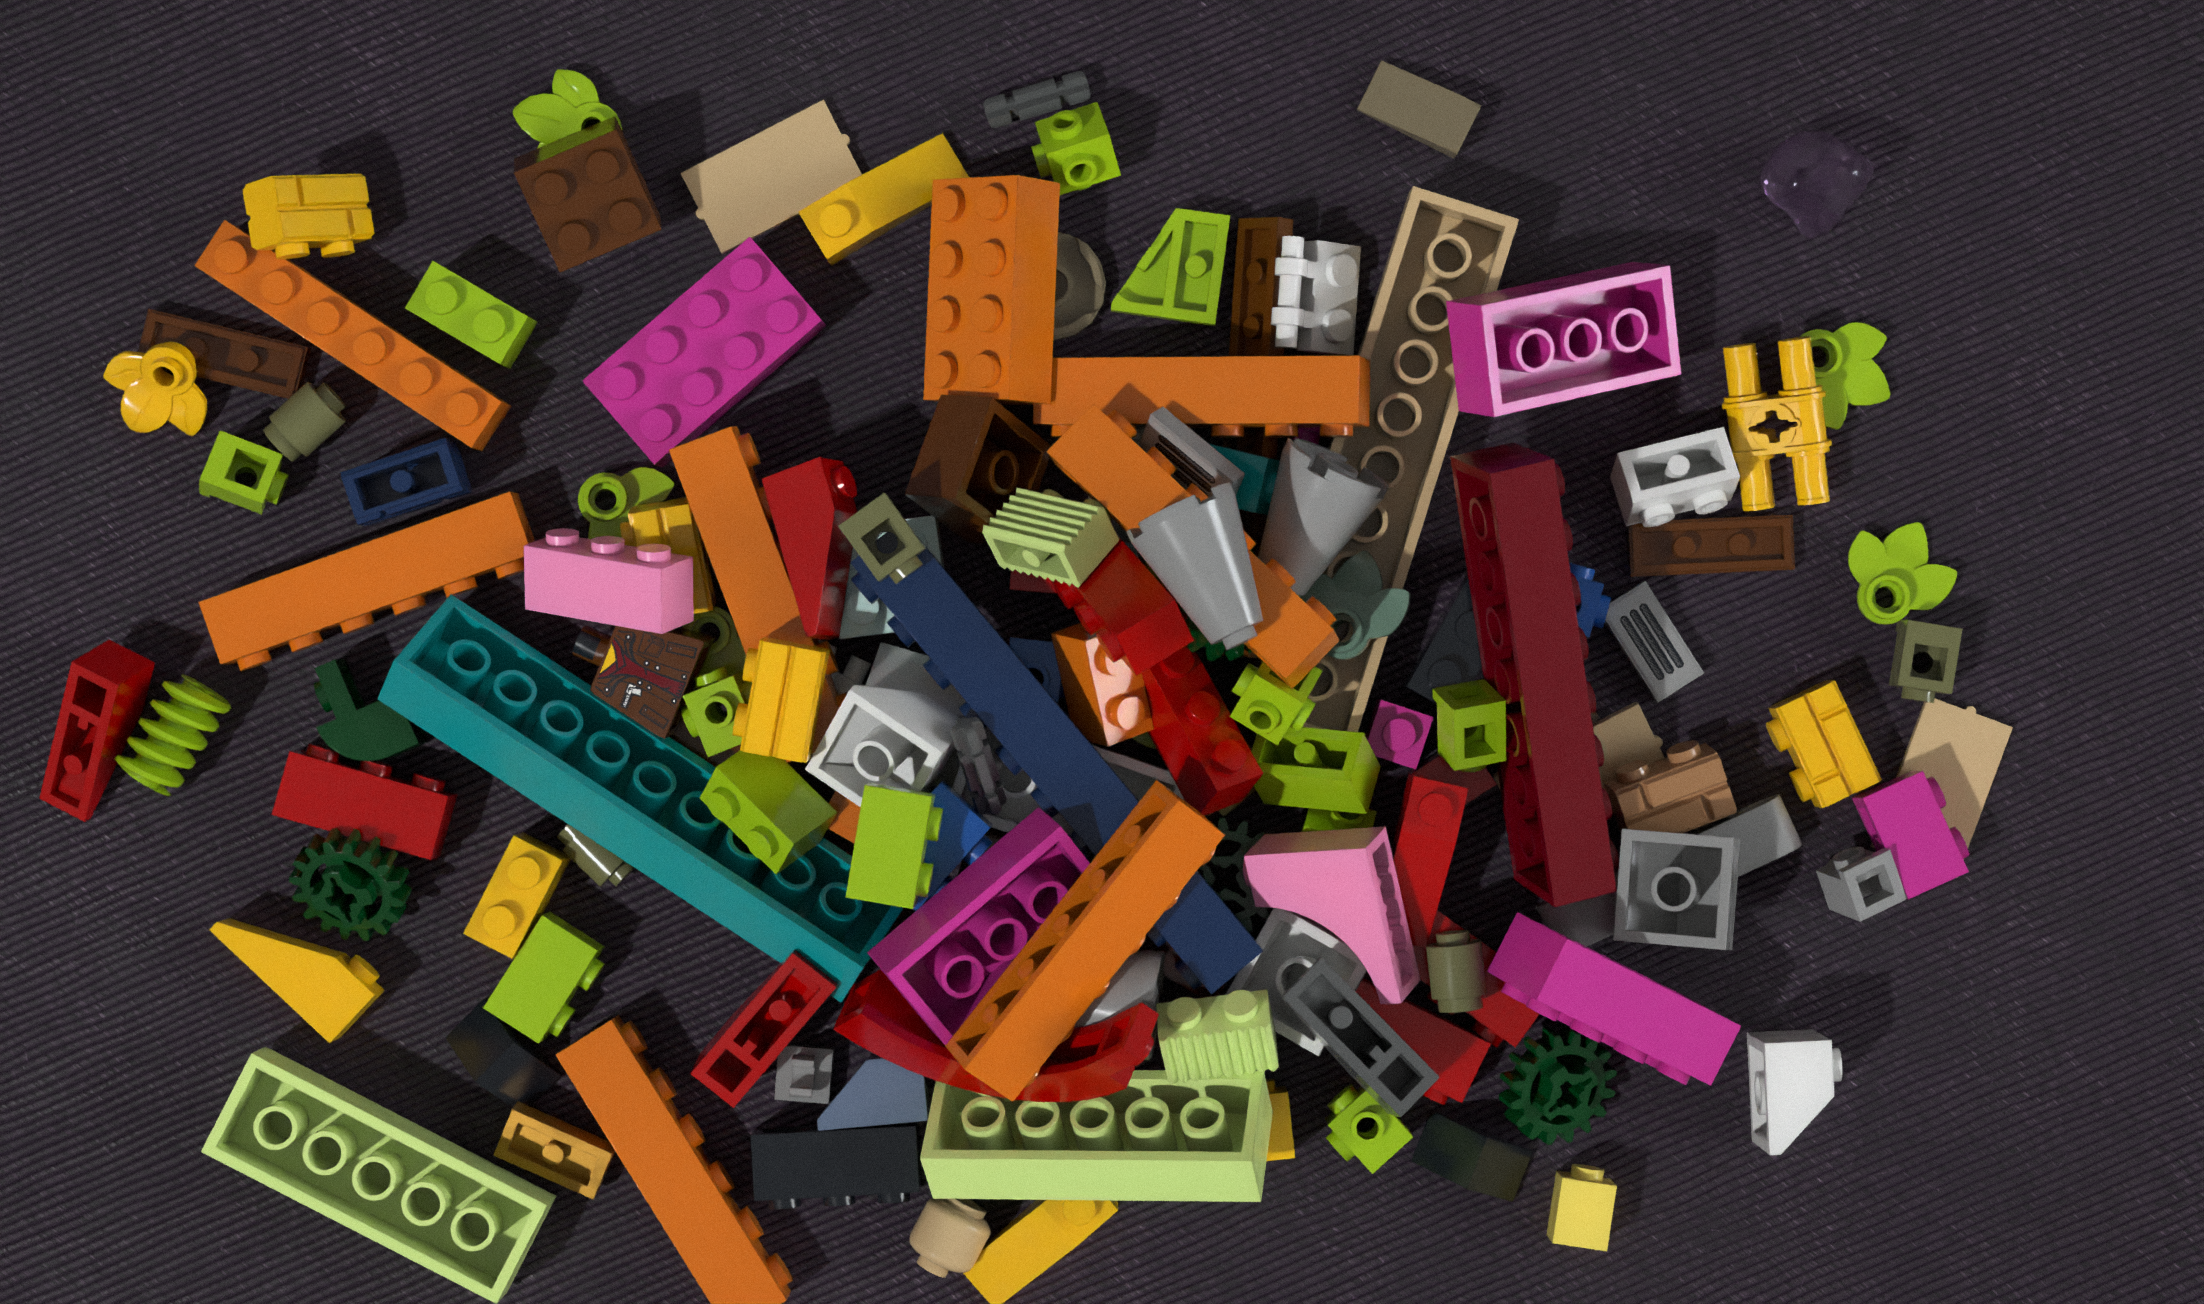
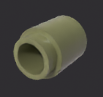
(305, 420)
(593, 858)
(1456, 971)

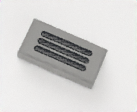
(1189, 453)
(1651, 642)

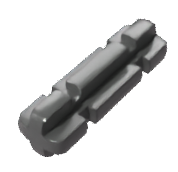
(1037, 99)
(978, 765)

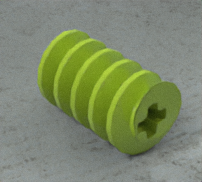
(173, 734)

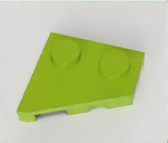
(1179, 271)

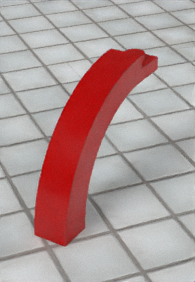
(1084, 1067)

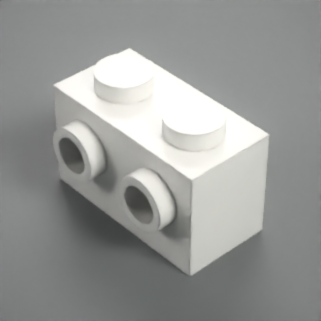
(1675, 478)

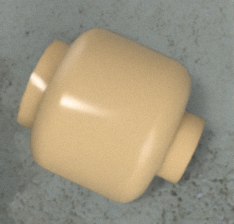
(949, 1235)

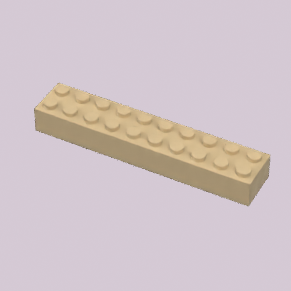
(1437, 256)

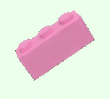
(609, 581)

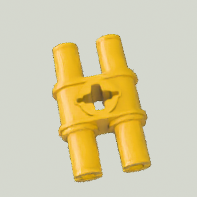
(1797, 402)

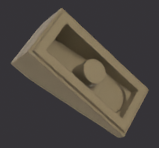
(1419, 108)

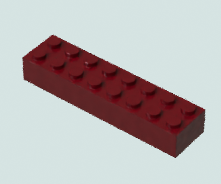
(1535, 661)

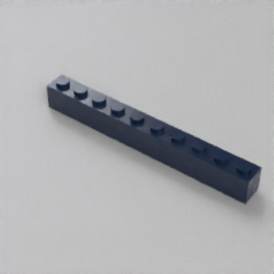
(1048, 748)

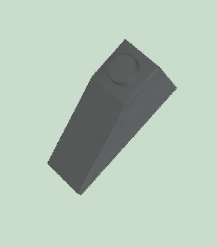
(1359, 1039)

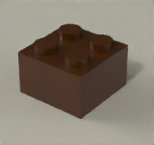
(587, 194)
(974, 463)

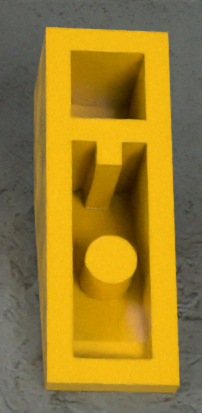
(880, 199)
(312, 979)
(1035, 1243)

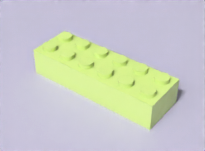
(1127, 1146)
(378, 1174)

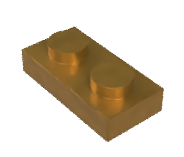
(555, 1150)

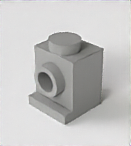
(1857, 874)

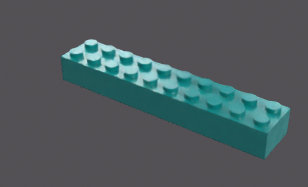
(624, 789)

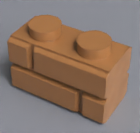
(1672, 792)

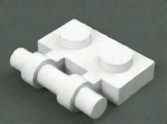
(1327, 296)

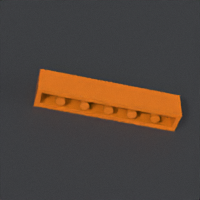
(354, 336)
(1215, 393)
(1137, 484)
(746, 548)
(368, 580)
(1084, 941)
(671, 1167)

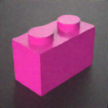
(1910, 823)

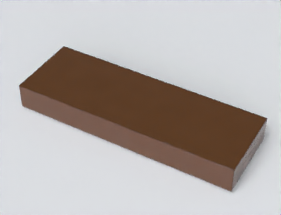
(231, 354)
(1711, 546)

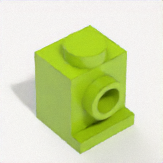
(236, 456)
(1470, 725)

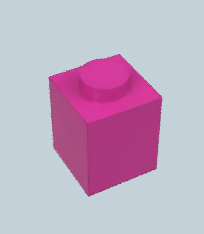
(1398, 733)

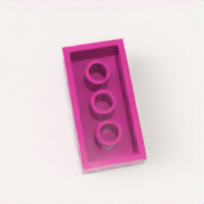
(1563, 338)
(704, 352)
(979, 922)
(1611, 1003)

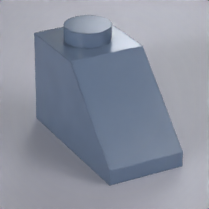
(878, 1096)

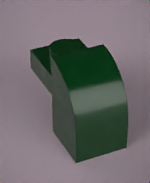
(361, 730)

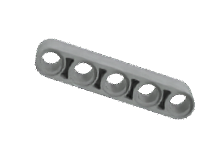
(1764, 835)

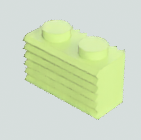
(1050, 536)
(1217, 1035)

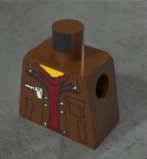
(645, 671)

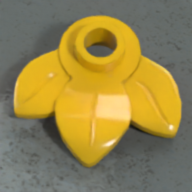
(155, 395)

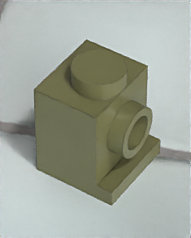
(866, 527)
(1942, 649)

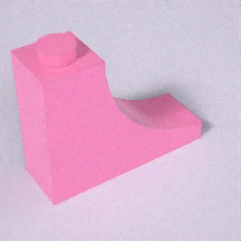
(1347, 886)

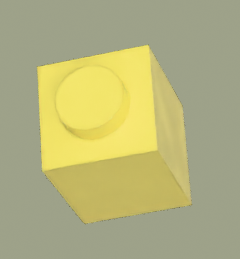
(1582, 1208)

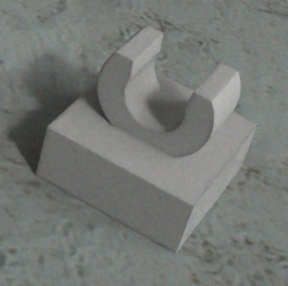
(804, 1074)

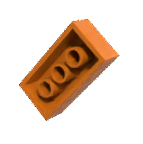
(992, 289)

